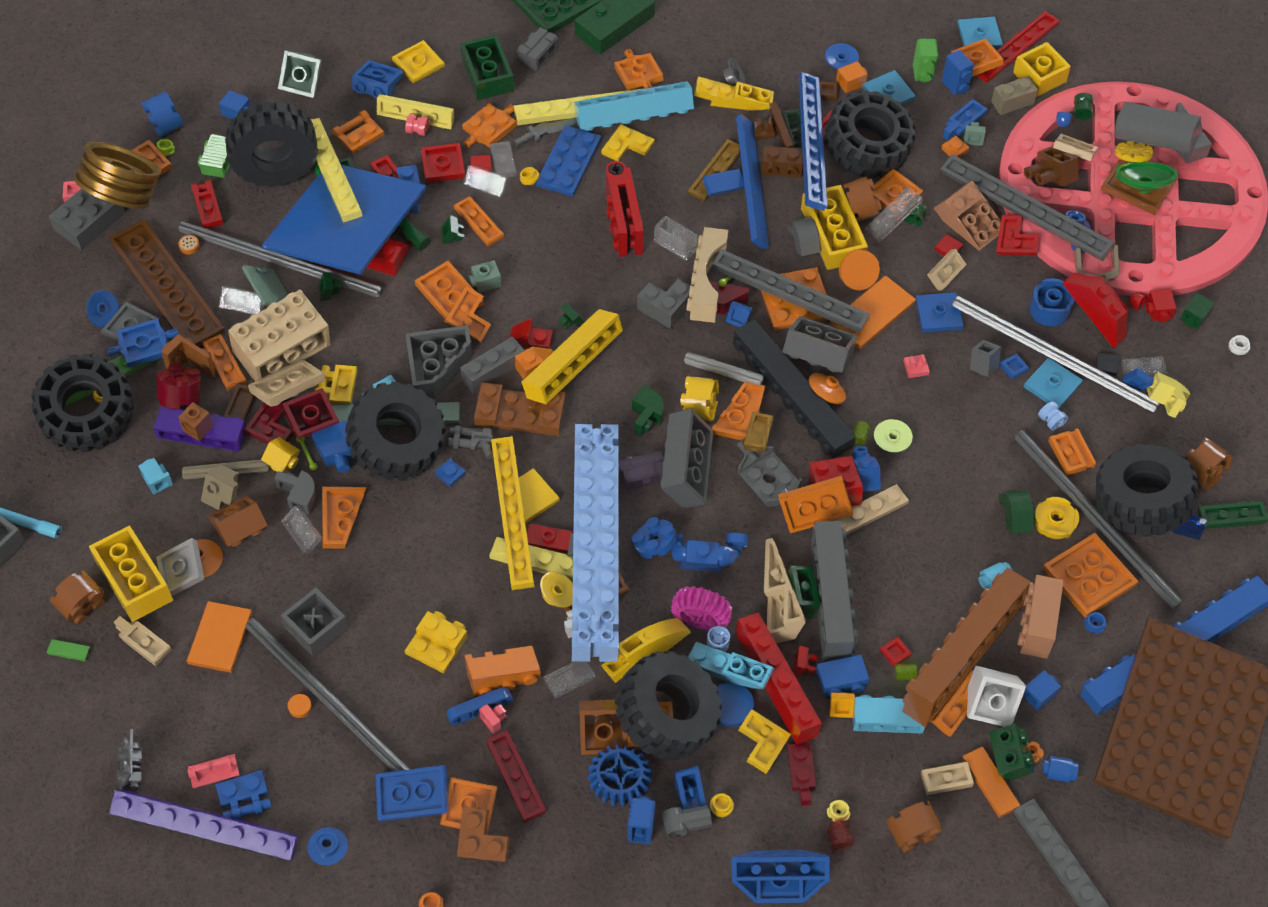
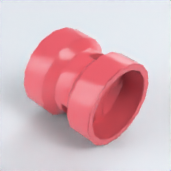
(417, 124)

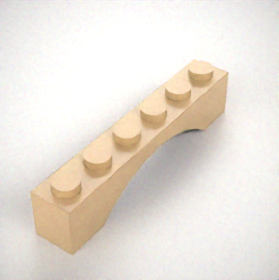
(703, 295)

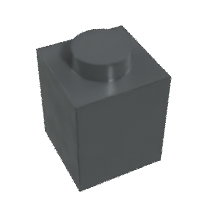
(985, 358)

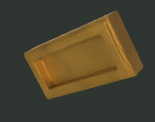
(758, 432)

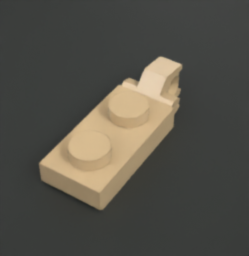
(142, 640)

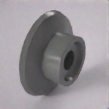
(734, 73)

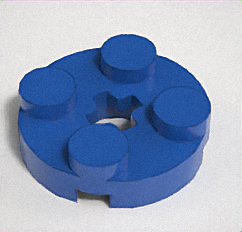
(645, 542)

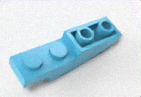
(731, 667)

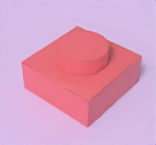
(69, 189)

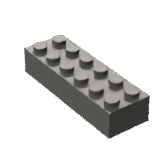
(832, 581)

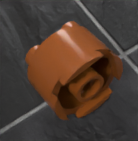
(862, 198)
(1209, 462)
(77, 597)
(915, 825)

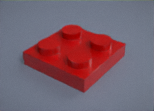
(442, 162)

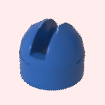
(1063, 118)

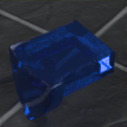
(1192, 528)

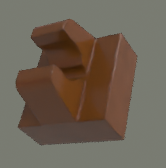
(764, 129)

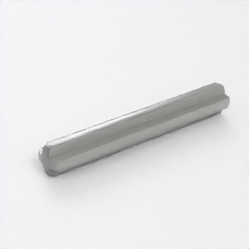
(723, 369)

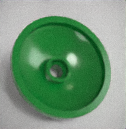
(1146, 176)

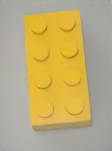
(836, 227)
(131, 573)

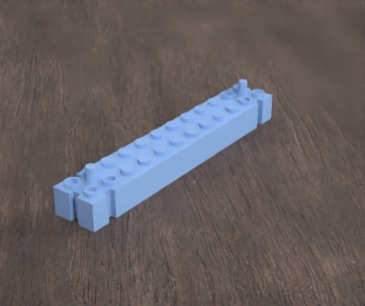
(595, 544)

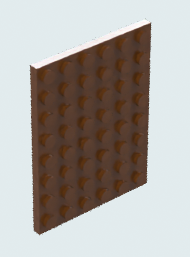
(1186, 728)

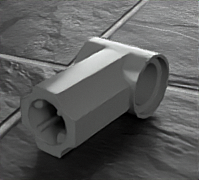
(682, 821)

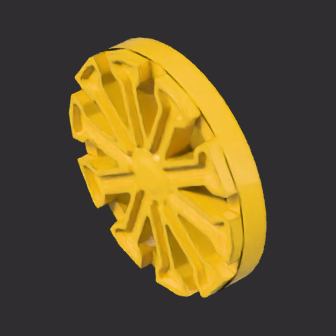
(1133, 152)

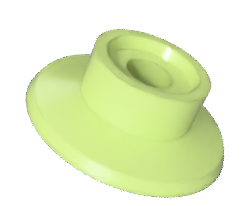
(893, 429)

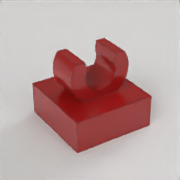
(801, 661)

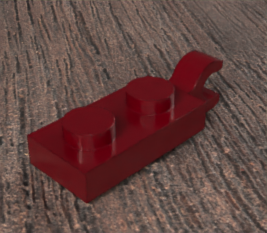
(801, 770)

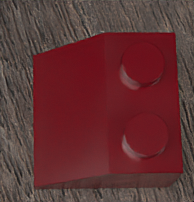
(310, 413)

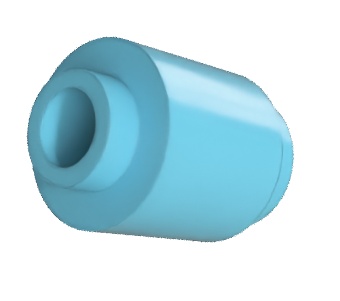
(988, 574)

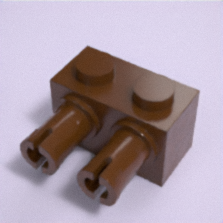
(1053, 166)

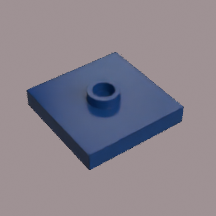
(937, 312)

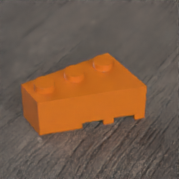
(502, 670)

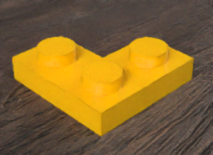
(624, 139)
(769, 740)

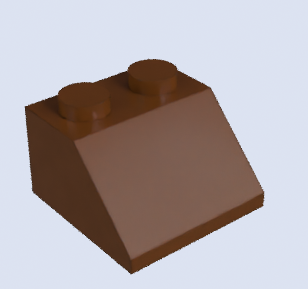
(238, 521)
(600, 727)

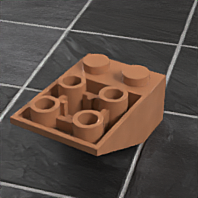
(970, 215)

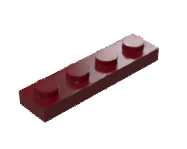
(516, 776)

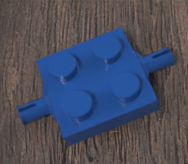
(141, 342)

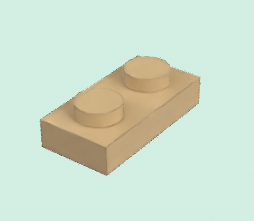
(946, 269)
(947, 778)

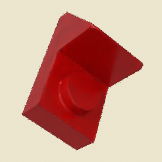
(531, 337)

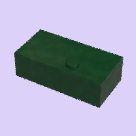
(612, 21)

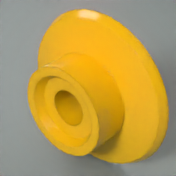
(557, 589)

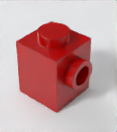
(1160, 305)

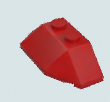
(1100, 305)

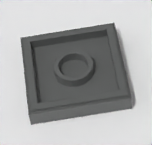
(125, 317)

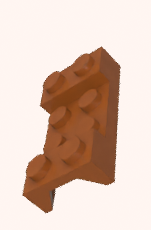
(515, 412)

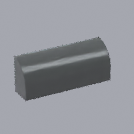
(1158, 127)

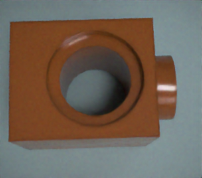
(195, 421)

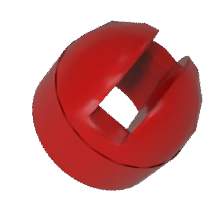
(1137, 299)

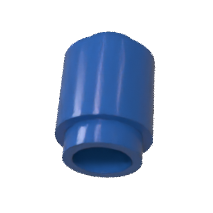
(1060, 769)

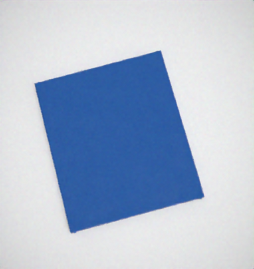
(318, 234)

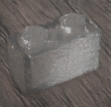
(675, 237)

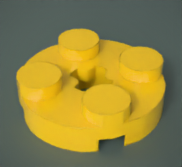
(1051, 528)

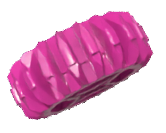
(701, 608)

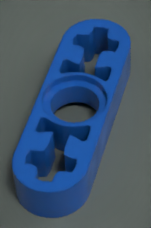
(470, 709)

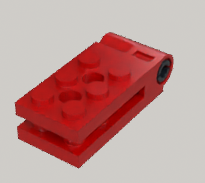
(619, 195)

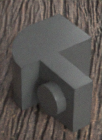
(805, 236)
(301, 490)

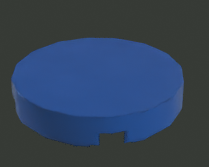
(735, 703)

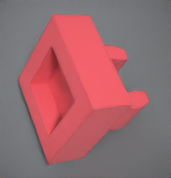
(916, 366)
(493, 717)

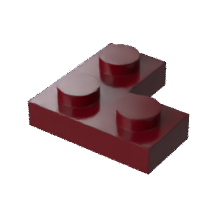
(264, 424)

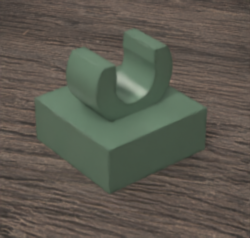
(974, 134)

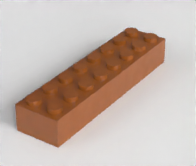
(965, 647)

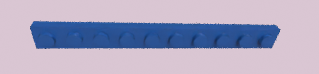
(812, 142)

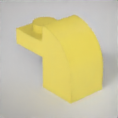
(1168, 392)

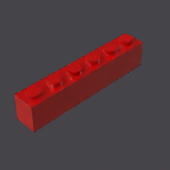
(782, 684)

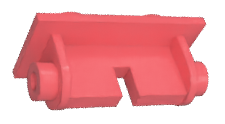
(213, 771)

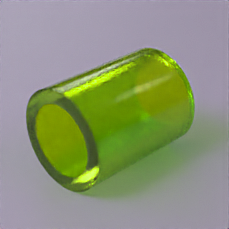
(861, 431)
(905, 671)

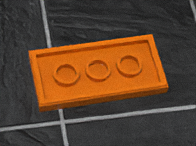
(884, 303)

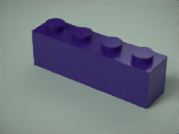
(225, 433)

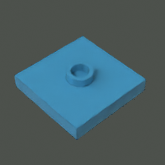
(978, 29)
(891, 85)
(1053, 383)

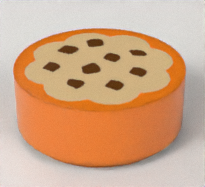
(189, 244)

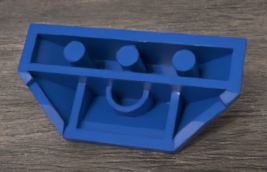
(780, 875)

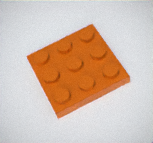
(784, 314)
(1090, 575)

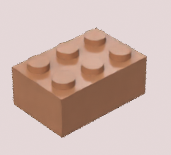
(1040, 616)

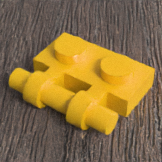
(342, 386)

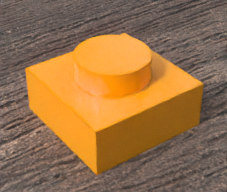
(842, 705)

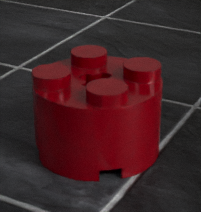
(178, 386)

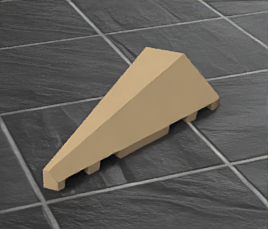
(783, 610)

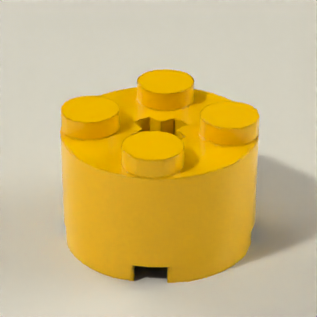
(701, 396)

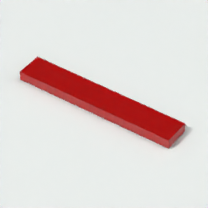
(1021, 43)

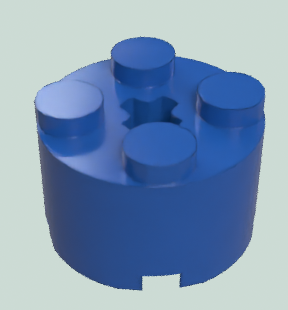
(162, 114)
(1051, 303)

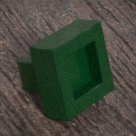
(451, 229)
(328, 286)
(570, 317)

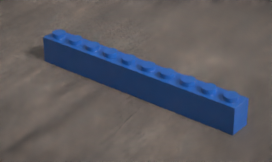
(1209, 625)

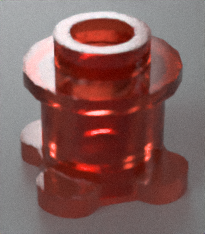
(840, 835)

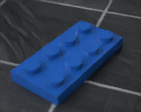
(568, 160)

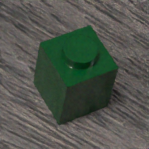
(1197, 311)

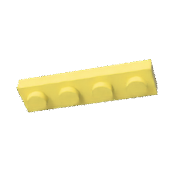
(401, 108)
(541, 559)

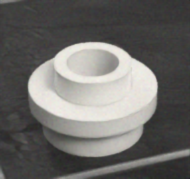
(1241, 340)

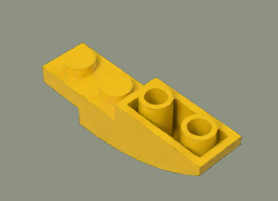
(738, 96)
(652, 639)

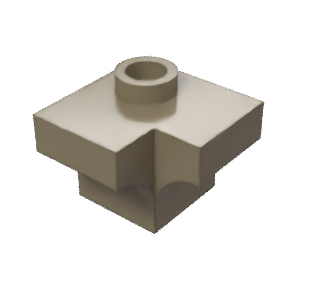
(220, 487)

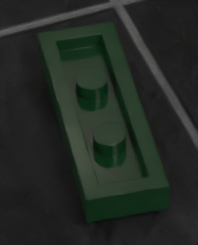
(1233, 514)

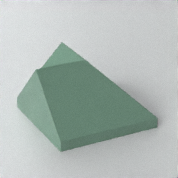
(299, 73)

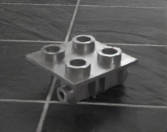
(129, 756)

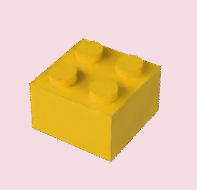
(1043, 67)

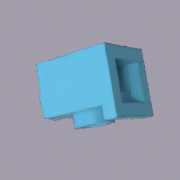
(155, 475)

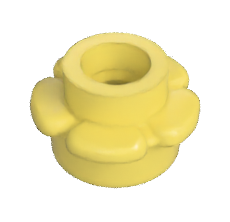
(838, 805)

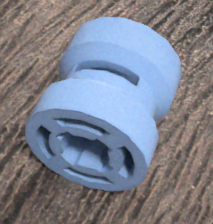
(1053, 416)
(718, 635)

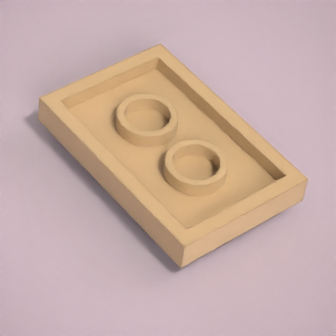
(286, 382)

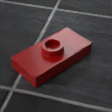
(548, 538)

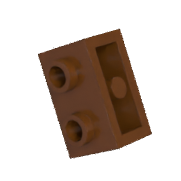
(782, 161)

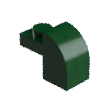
(650, 407)
(1019, 511)

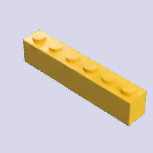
(572, 356)

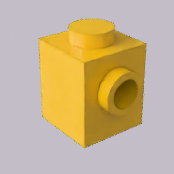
(280, 455)

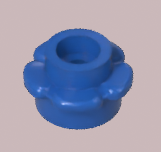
(1097, 618)

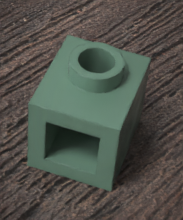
(485, 276)

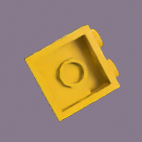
(437, 641)

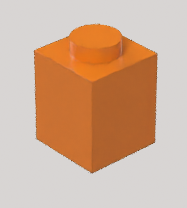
(851, 77)

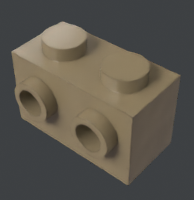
(1014, 95)

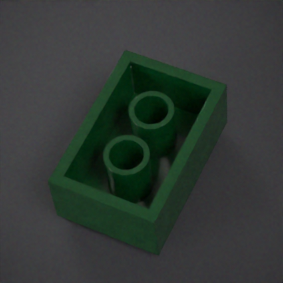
(487, 67)

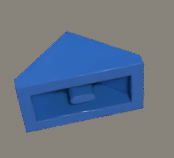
(689, 788)

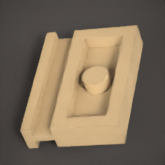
(1075, 147)

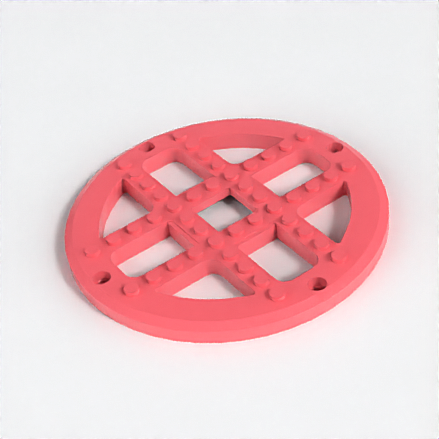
(1235, 167)

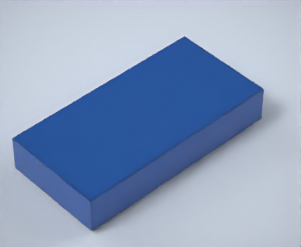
(723, 182)

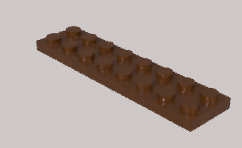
(165, 283)

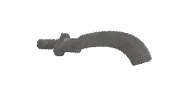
(544, 127)

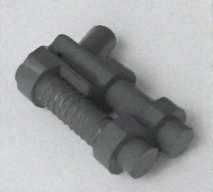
(480, 438)

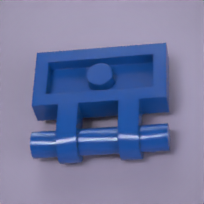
(243, 789)

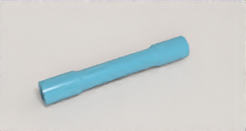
(41, 527)

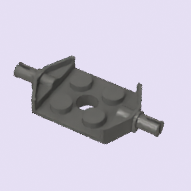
(757, 466)

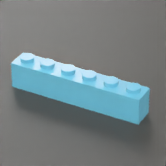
(634, 105)

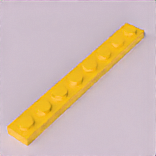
(512, 513)

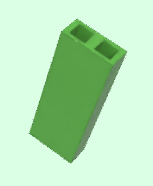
(68, 650)

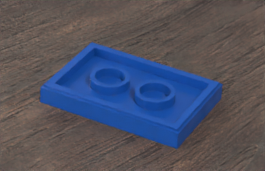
(412, 793)

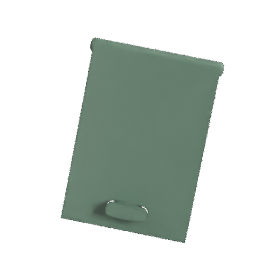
(265, 284)

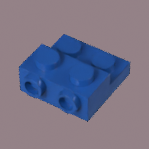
(376, 79)

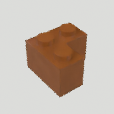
(475, 841)

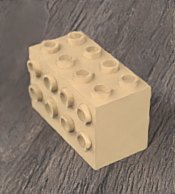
(279, 336)

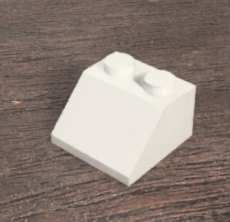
(994, 696)

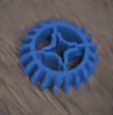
(619, 755)

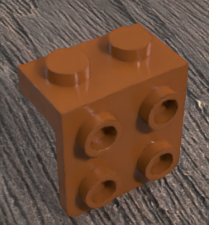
(184, 351)

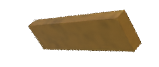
(720, 163)

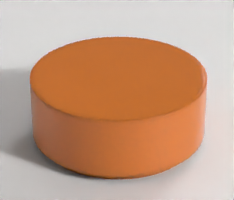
(299, 706)

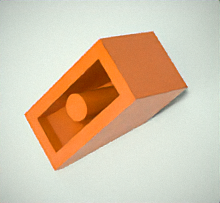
(530, 359)

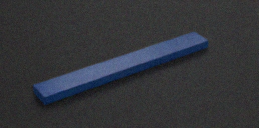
(752, 182)

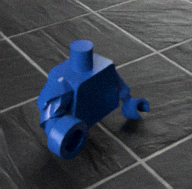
(708, 555)

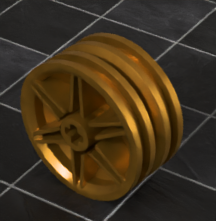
(117, 175)

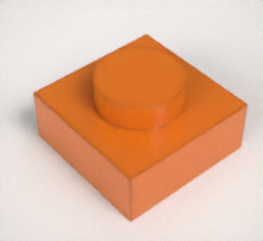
(955, 146)

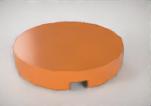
(859, 269)

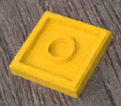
(418, 61)
(535, 495)

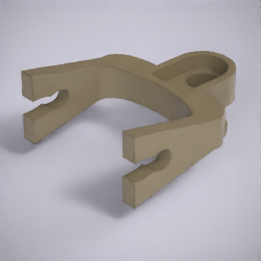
(1111, 275)

